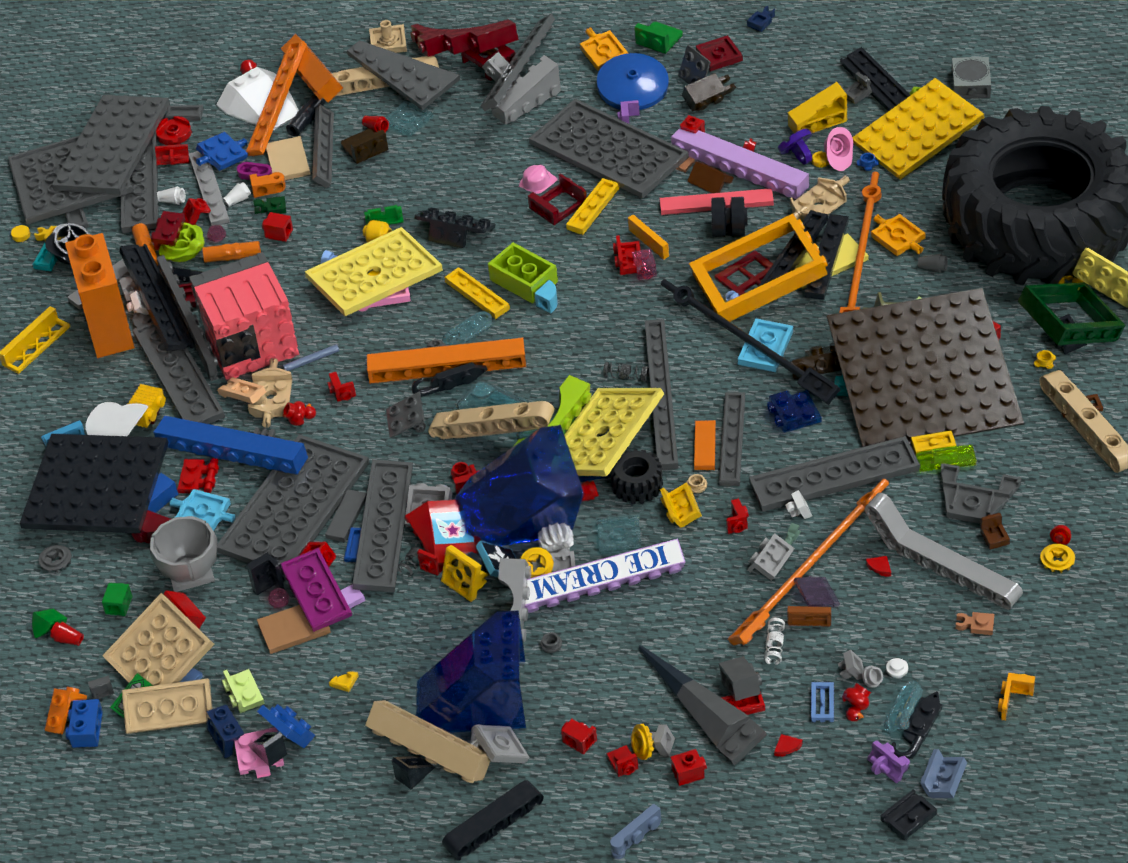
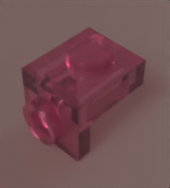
(644, 264)

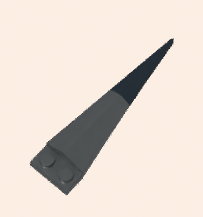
(723, 723)

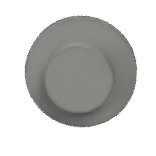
(872, 676)

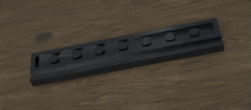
(883, 85)
(156, 297)

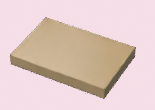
(288, 158)

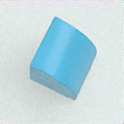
(547, 297)

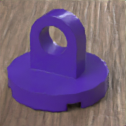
(797, 146)

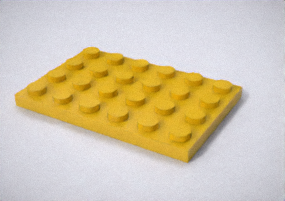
(918, 128)

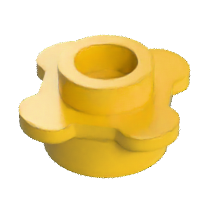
(1045, 359)

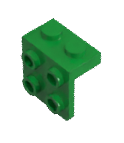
(657, 36)

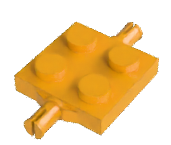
(601, 47)
(898, 234)

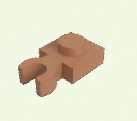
(979, 623)

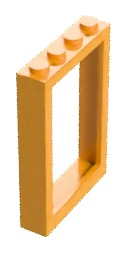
(769, 291)

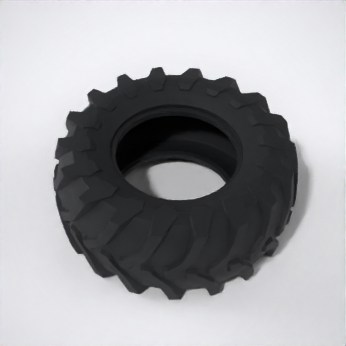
(1028, 151)

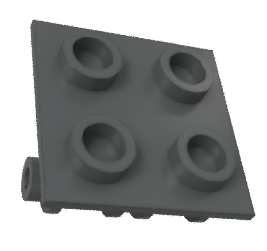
(693, 66)
(406, 415)

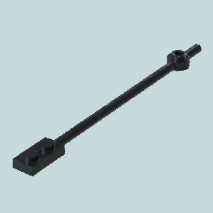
(809, 380)

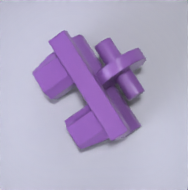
(887, 762)

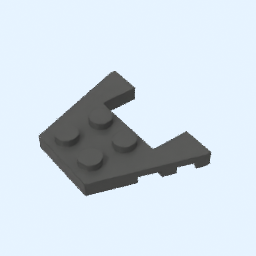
(974, 502)

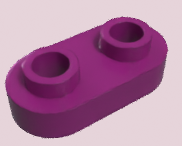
(247, 168)

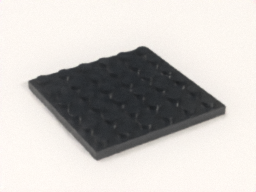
(94, 483)

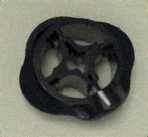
(58, 247)

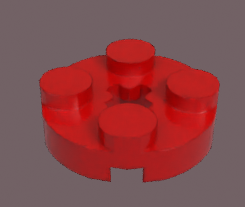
(182, 132)

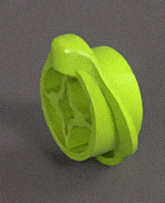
(184, 248)

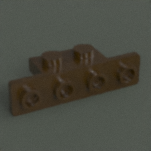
(819, 359)

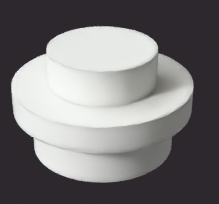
(897, 668)

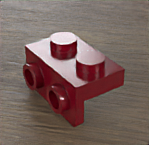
(167, 229)

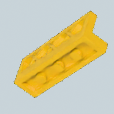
(30, 338)

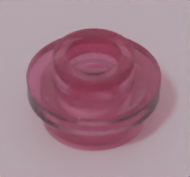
(216, 233)
(274, 597)

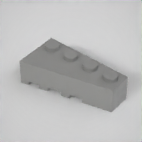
(531, 90)

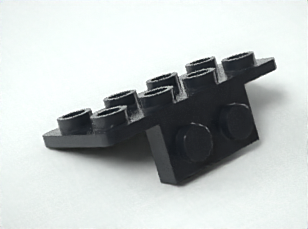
(450, 228)

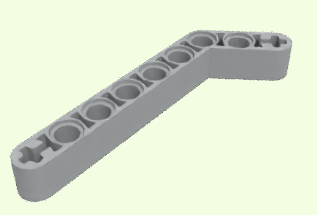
(937, 557)

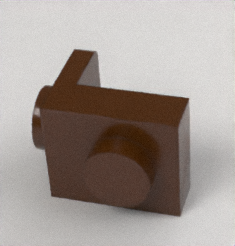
(993, 531)

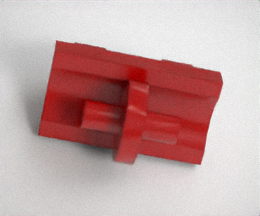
(172, 154)

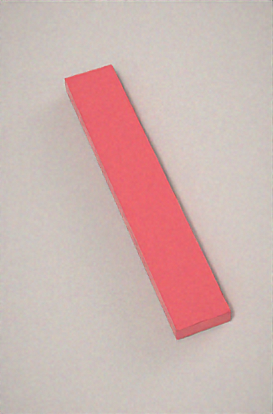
(702, 202)

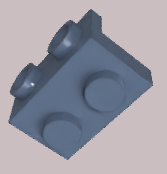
(942, 775)

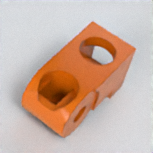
(267, 184)

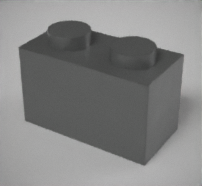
(740, 678)

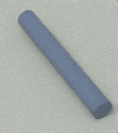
(310, 358)

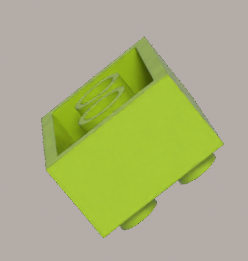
(521, 271)

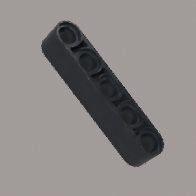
(491, 819)

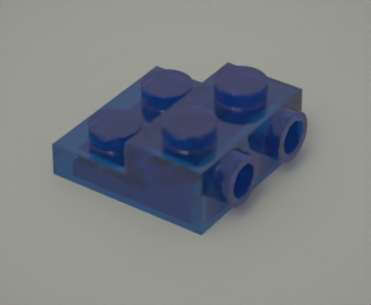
(793, 410)

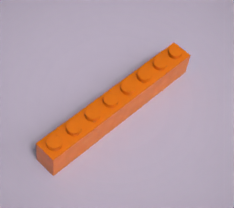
(433, 360)

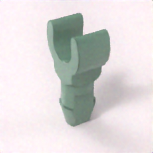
(792, 533)

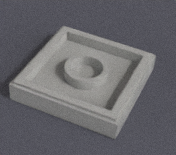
(500, 744)

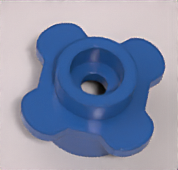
(867, 161)

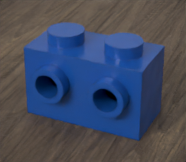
(84, 723)

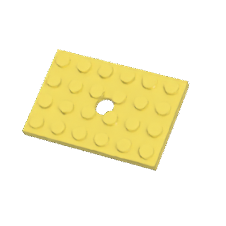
(395, 254)
(613, 409)

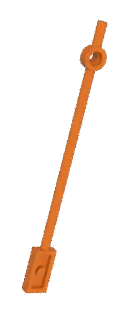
(871, 195)
(757, 619)

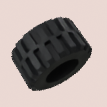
(639, 487)

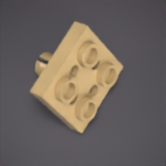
(389, 37)

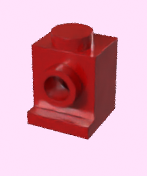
(578, 735)

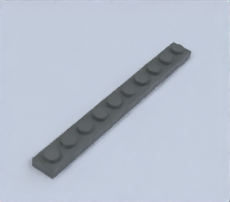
(516, 64)
(660, 378)

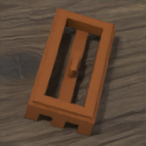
(809, 616)

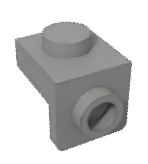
(128, 287)

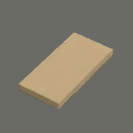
(166, 705)

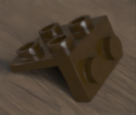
(365, 145)

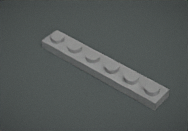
(209, 190)

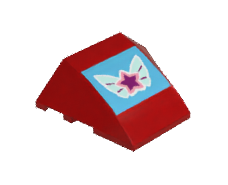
(439, 526)

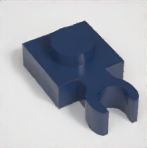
(759, 20)

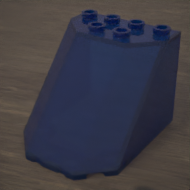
(523, 491)
(477, 679)

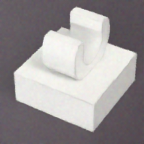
(136, 304)
(798, 506)

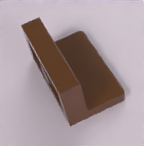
(708, 177)

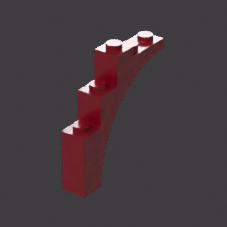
(481, 38)

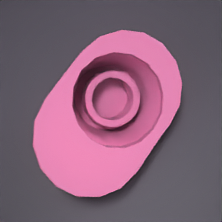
(839, 148)
(537, 179)

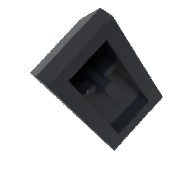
(269, 747)
(411, 770)

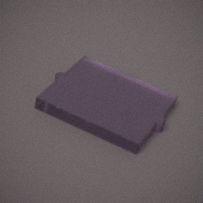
(816, 592)

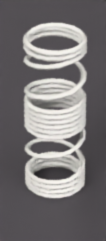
(774, 636)

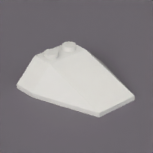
(247, 96)

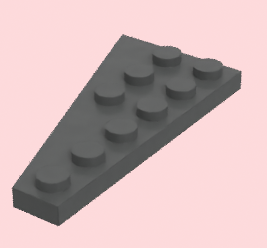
(409, 77)

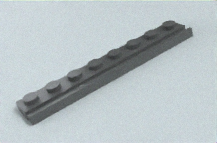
(203, 348)

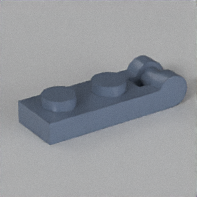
(635, 831)

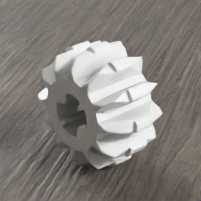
(555, 537)

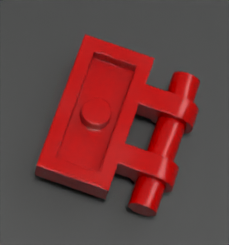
(192, 475)

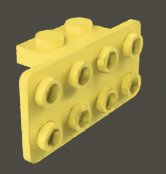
(1103, 276)

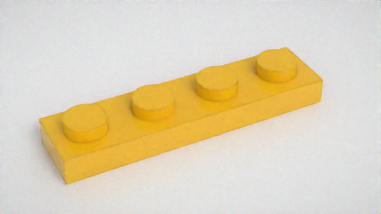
(592, 206)
(477, 293)

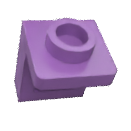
(628, 108)

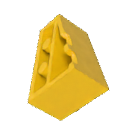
(820, 111)

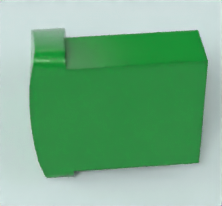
(45, 620)

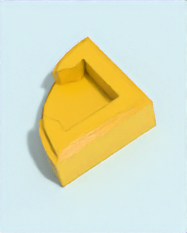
(344, 681)

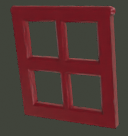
(722, 276)

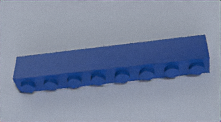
(232, 445)

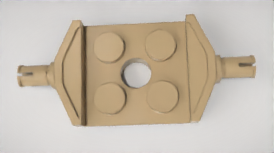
(276, 382)

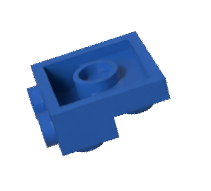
(287, 724)

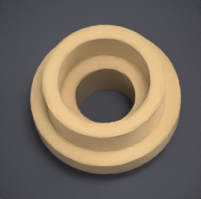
(697, 479)

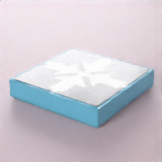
(491, 556)

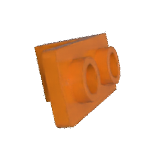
(59, 708)

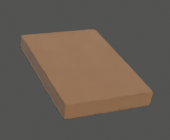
(287, 629)

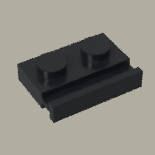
(908, 814)

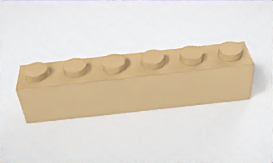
(428, 740)

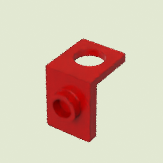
(429, 562)

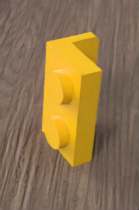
(680, 505)

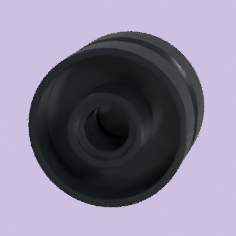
(734, 216)

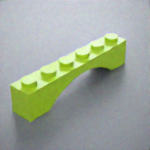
(572, 397)

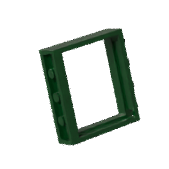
(1106, 324)

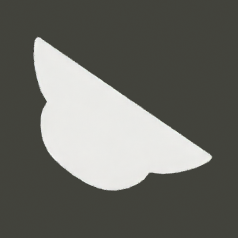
(114, 419)

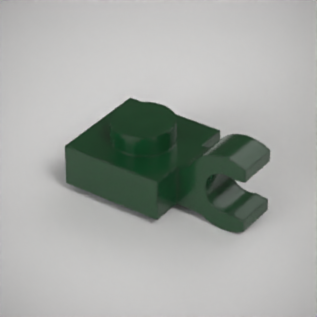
(274, 205)

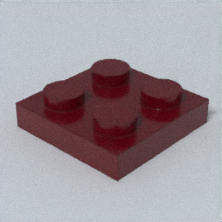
(720, 52)

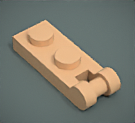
(242, 390)

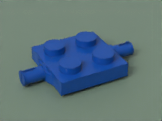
(221, 151)

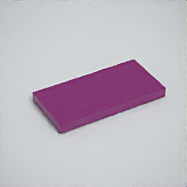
(316, 590)

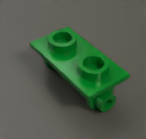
(392, 215)

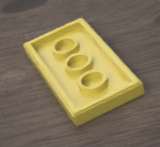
(846, 256)

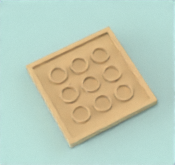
(159, 645)

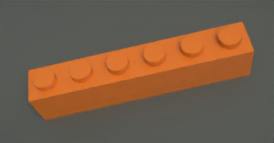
(315, 73)

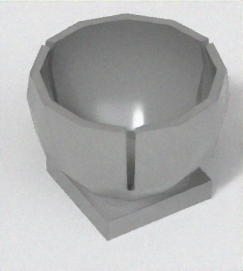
(185, 551)

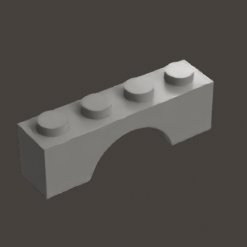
(514, 575)

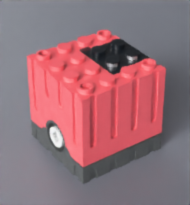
(244, 315)

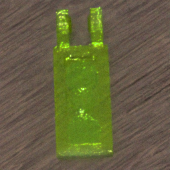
(957, 456)

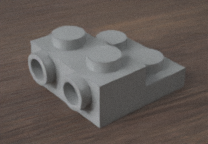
(421, 493)

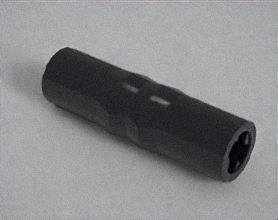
(304, 116)

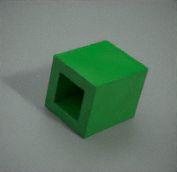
(117, 599)

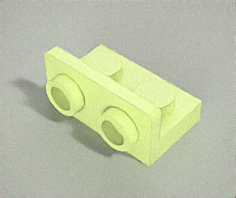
(243, 690)

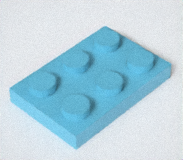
(771, 334)

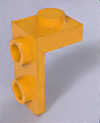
(1017, 684)

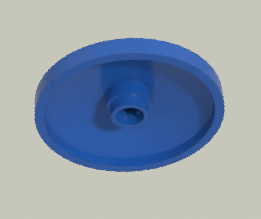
(632, 79)

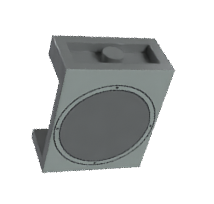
(971, 77)

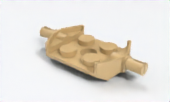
(827, 192)

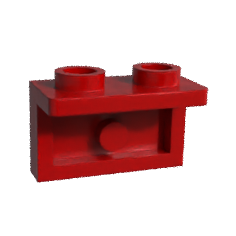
(624, 258)

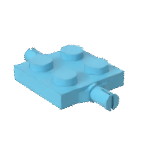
(205, 507)

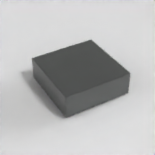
(101, 687)

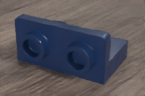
(223, 729)

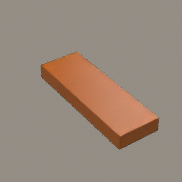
(705, 445)

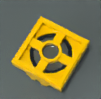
(463, 571)

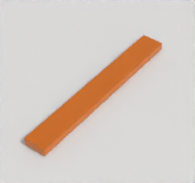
(276, 98)

